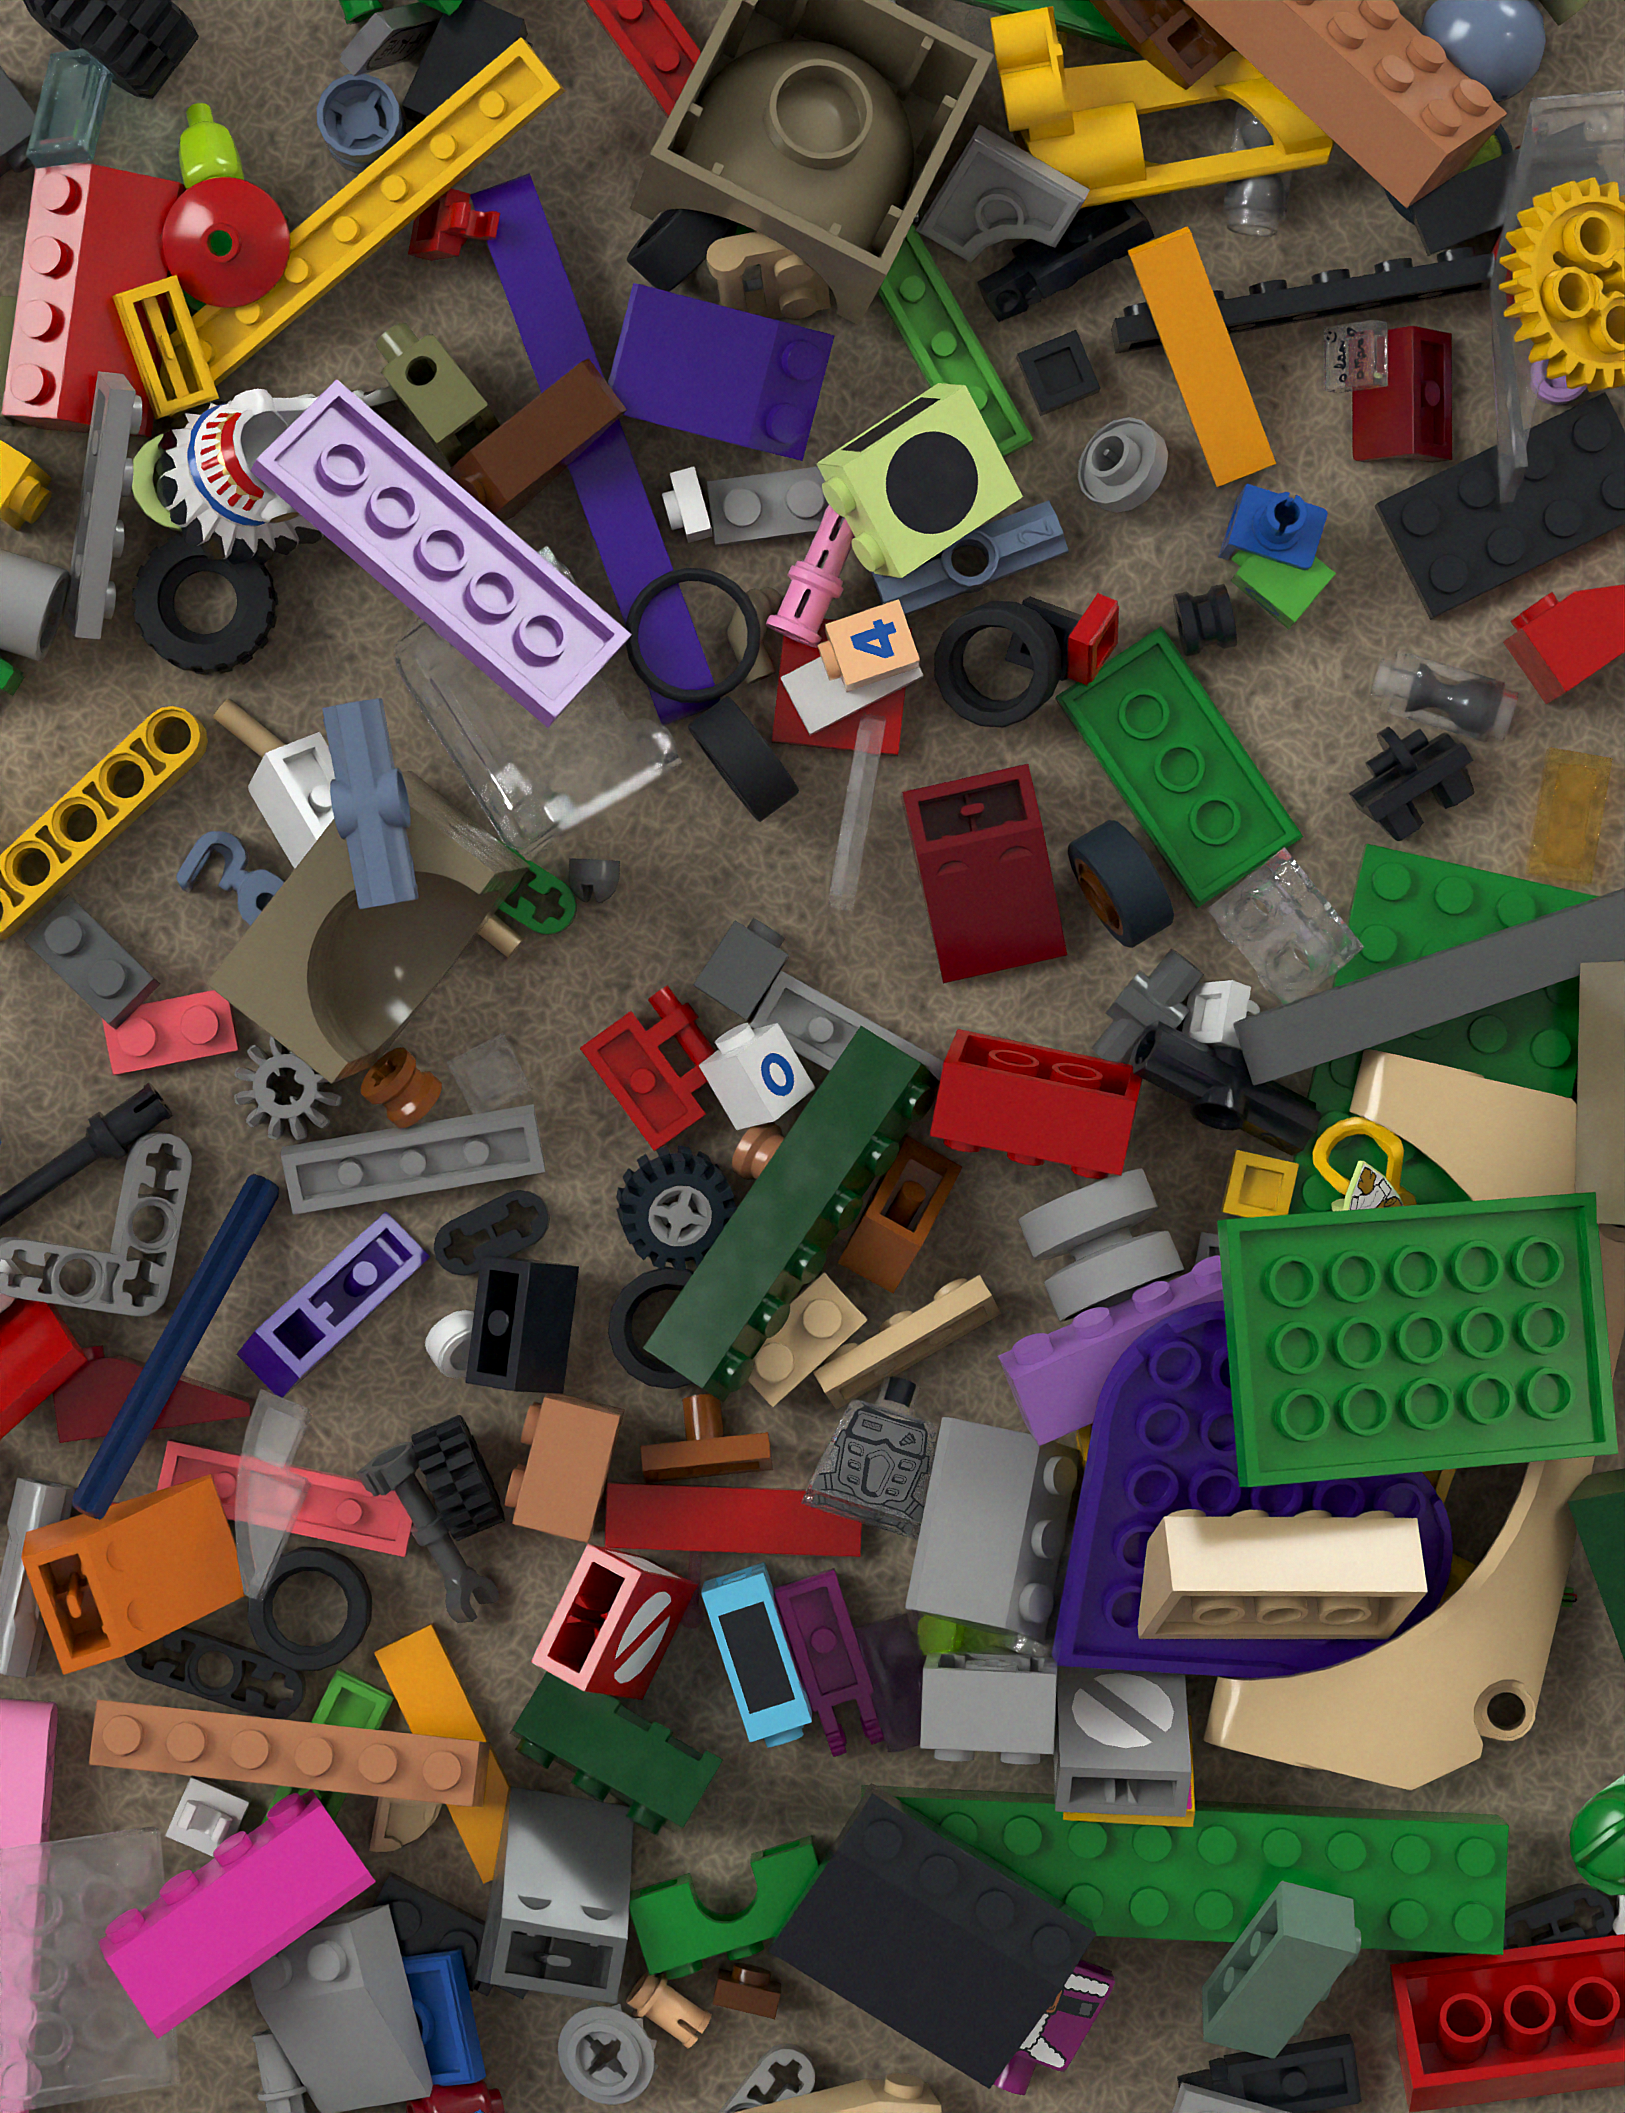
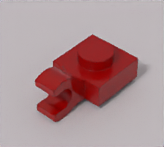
(447, 224)

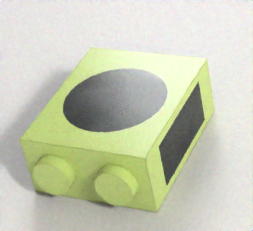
(918, 481)

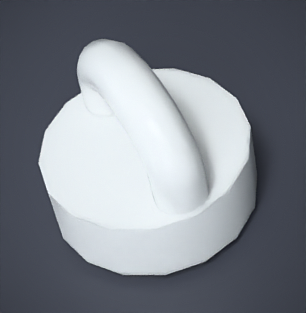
(450, 1343)

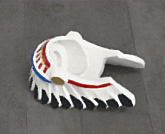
(210, 481)

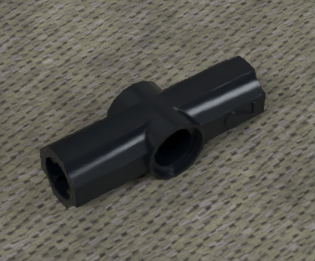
(1222, 1089)

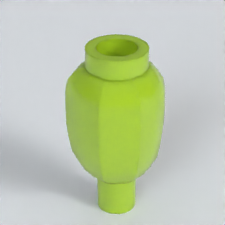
(207, 148)

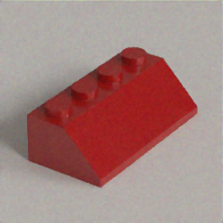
(85, 241)
(1511, 2023)

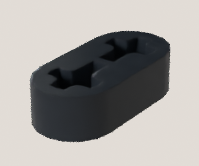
(484, 1218)
(1556, 1906)

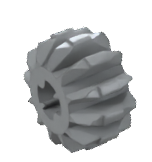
(270, 1099)

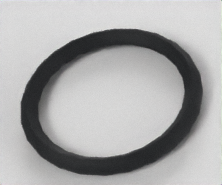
(731, 681)

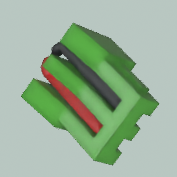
(1567, 1599)

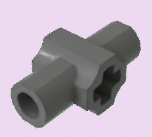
(1145, 1002)

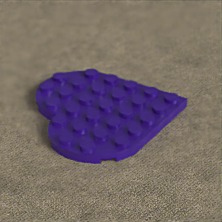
(1170, 1446)

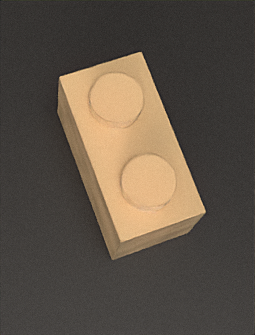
(816, 1326)

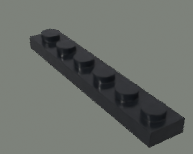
(1329, 295)

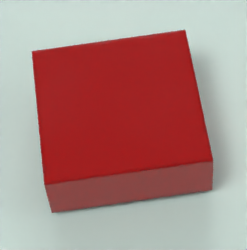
(1093, 639)

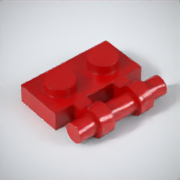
(642, 1076)

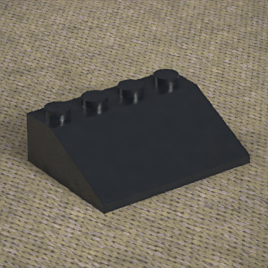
(933, 1937)

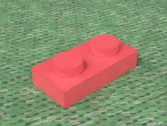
(172, 1033)

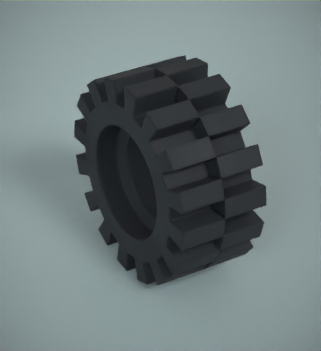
(458, 1478)

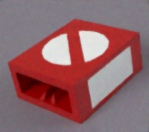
(614, 1623)

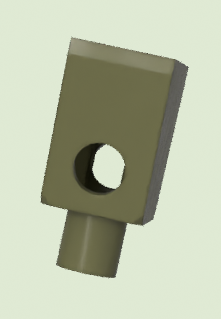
(435, 392)

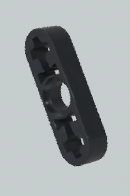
(255, 1698)

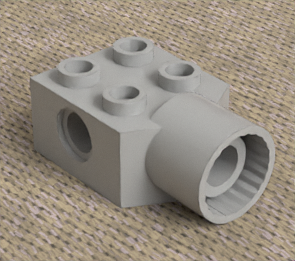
(989, 1704)

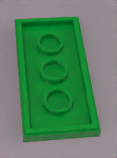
(1179, 767)

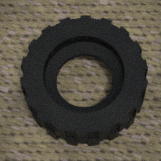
(196, 651)

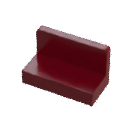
(1415, 409)

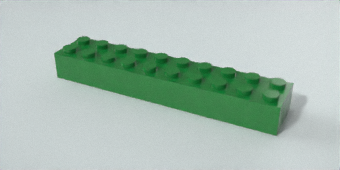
(1411, 1874)

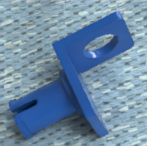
(1274, 527)

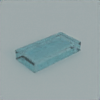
(69, 110)

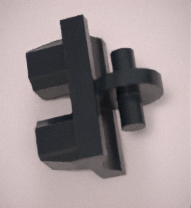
(1406, 771)

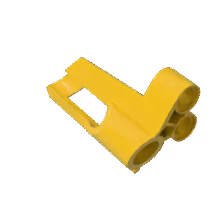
(1089, 126)

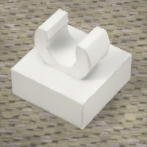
(1215, 1009)
(207, 1815)

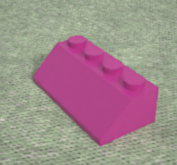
(233, 1911)

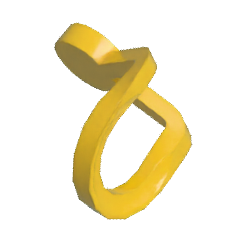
(1387, 1140)

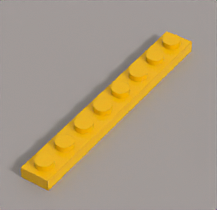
(377, 207)

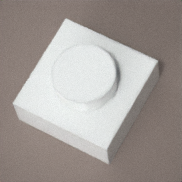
(686, 505)

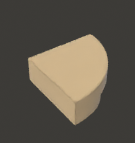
(401, 1822)

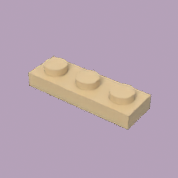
(906, 1340)

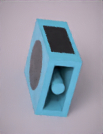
(758, 1655)

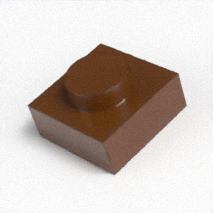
(747, 1990)

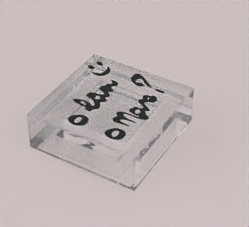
(1355, 356)

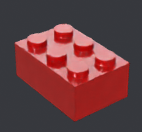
(1036, 1104)

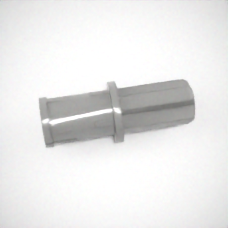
(280, 2082)

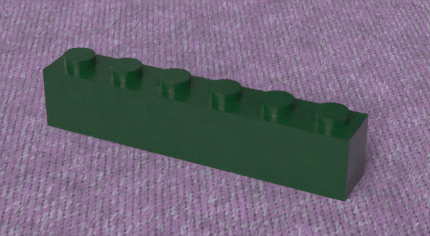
(793, 1214)

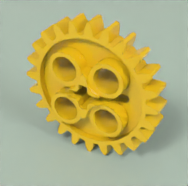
(1572, 282)

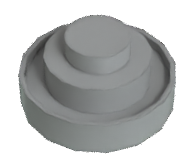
(1122, 465)

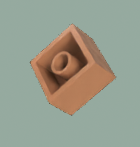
(565, 1467)

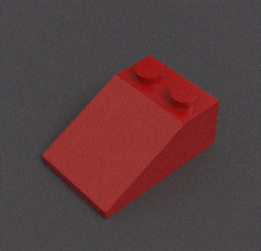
(1568, 639)

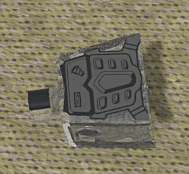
(878, 1462)

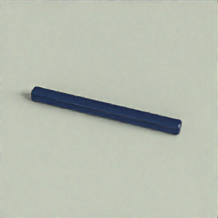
(175, 1347)

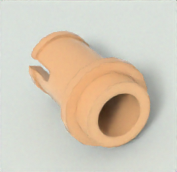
(667, 2008)

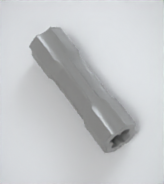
(21, 1623)

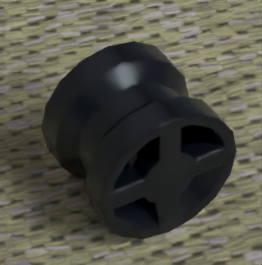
(1205, 620)

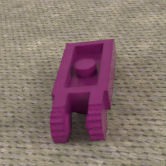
(828, 1653)

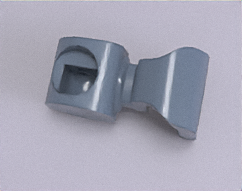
(252, 888)

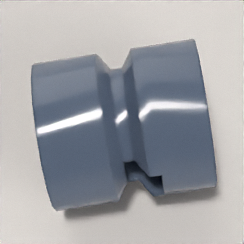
(359, 120)

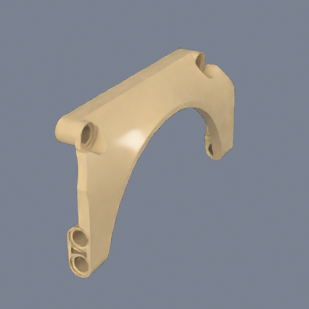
(1425, 1695)

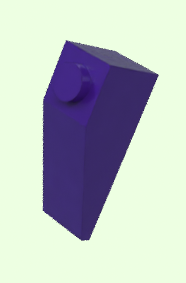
(332, 1305)

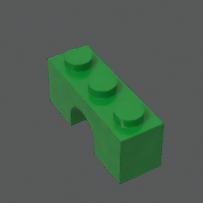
(682, 1931)

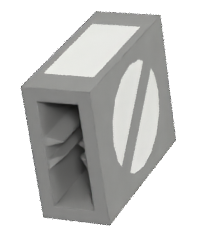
(1121, 1742)

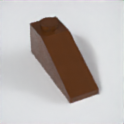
(538, 441)

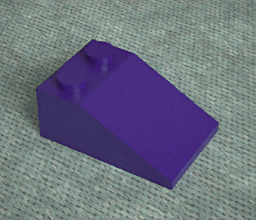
(719, 371)

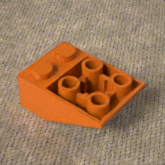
(133, 1572)

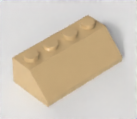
(1280, 1576)

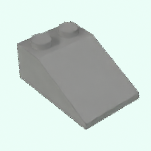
(346, 2013)

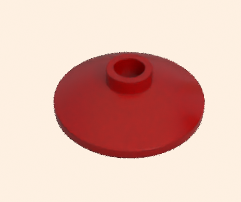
(257, 235)

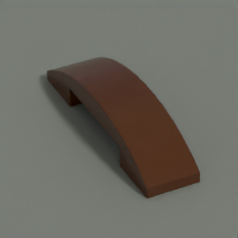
(1167, 36)

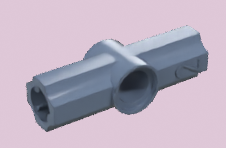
(1009, 548)
(370, 803)

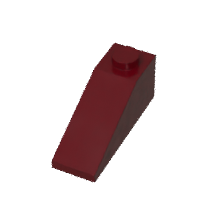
(98, 1389)

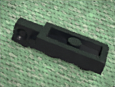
(1039, 270)
(433, 1926)
(1299, 2080)

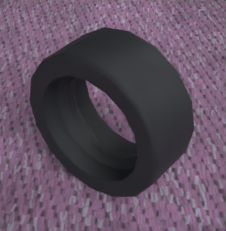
(676, 245)
(953, 679)
(743, 758)
(621, 1323)
(359, 1611)

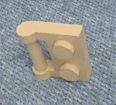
(788, 282)

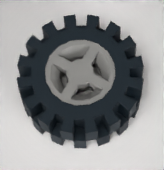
(686, 1226)

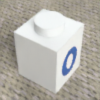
(756, 1075)

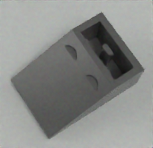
(559, 1897)

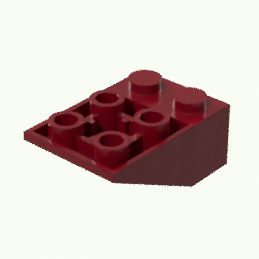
(984, 873)

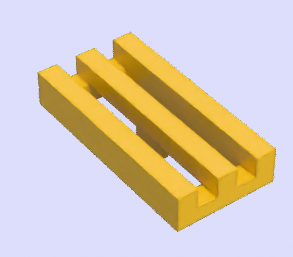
(143, 358)

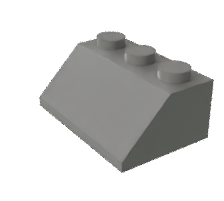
(992, 1529)

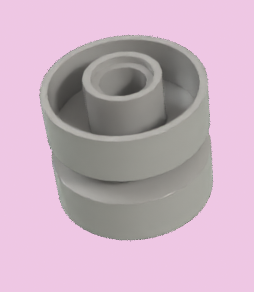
(1096, 1232)

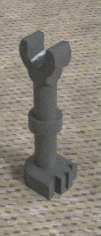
(395, 1471)

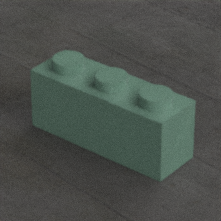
(1279, 1969)

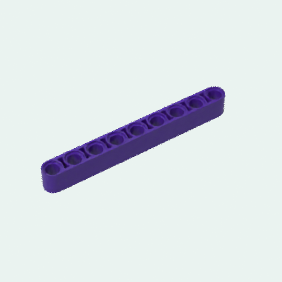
(606, 469)

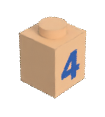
(869, 646)

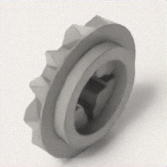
(618, 2079)

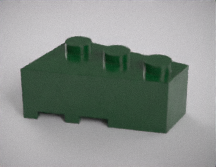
(614, 1753)

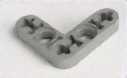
(113, 1267)

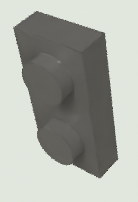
(91, 961)

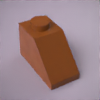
(900, 1215)

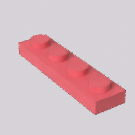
(333, 1510)

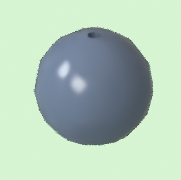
(1490, 41)

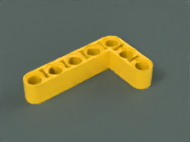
(112, 813)

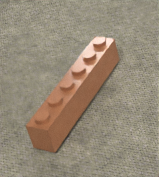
(289, 1753)

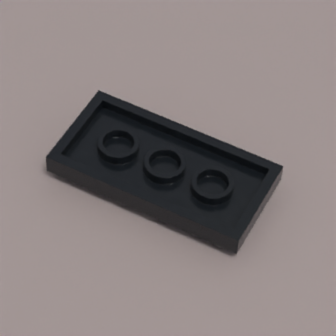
(1466, 542)

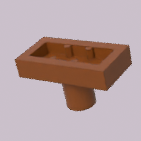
(705, 1448)

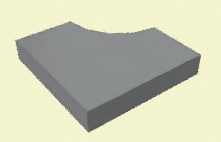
(999, 196)

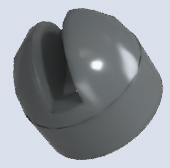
(596, 874)

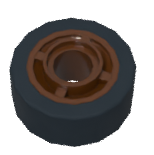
(1120, 883)

